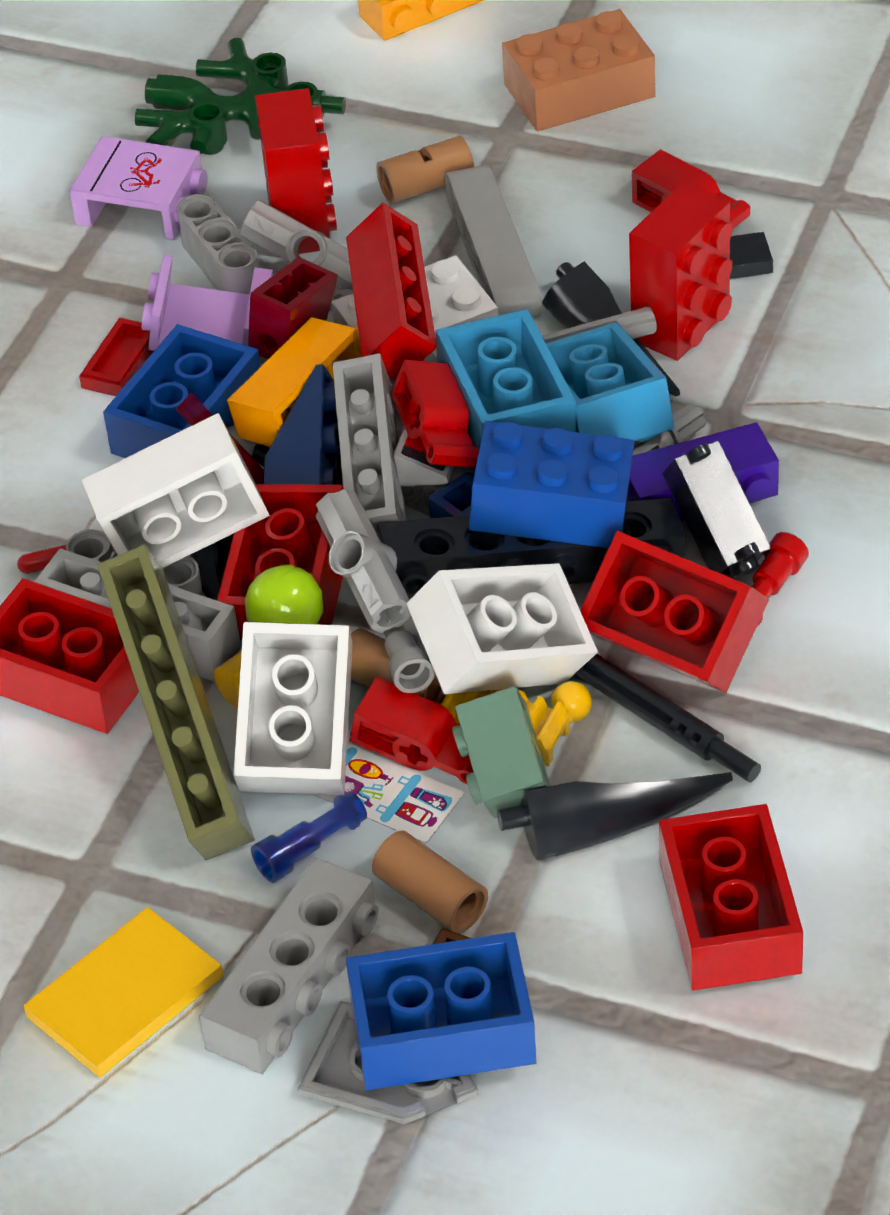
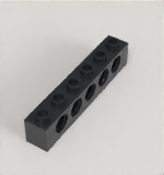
(448, 544)

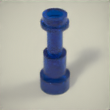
(278, 854)

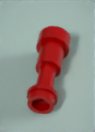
(781, 560)

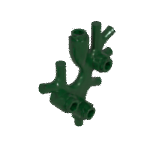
(209, 111)

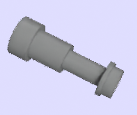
(408, 663)

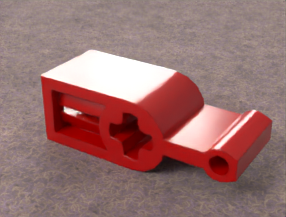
(664, 173)
(435, 412)
(408, 730)

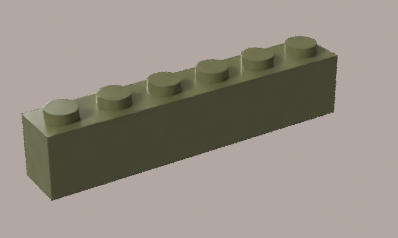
(175, 703)

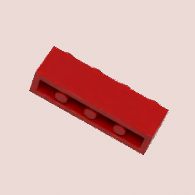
(390, 289)

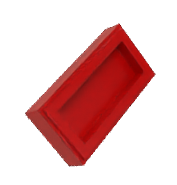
(117, 358)

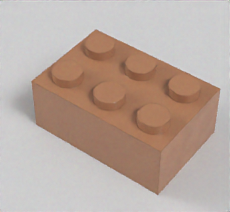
(578, 69)

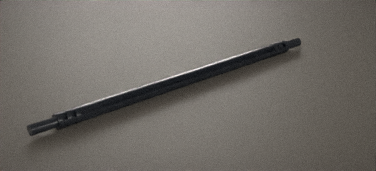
(649, 705)

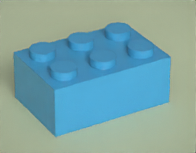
(506, 374)
(613, 384)

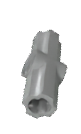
(284, 234)
(363, 560)

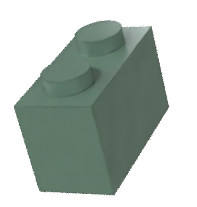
(501, 748)

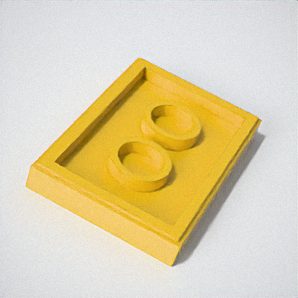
(123, 991)

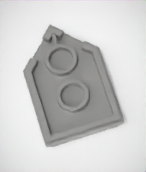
(338, 1078)

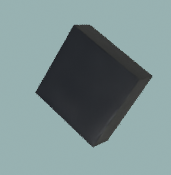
(750, 255)

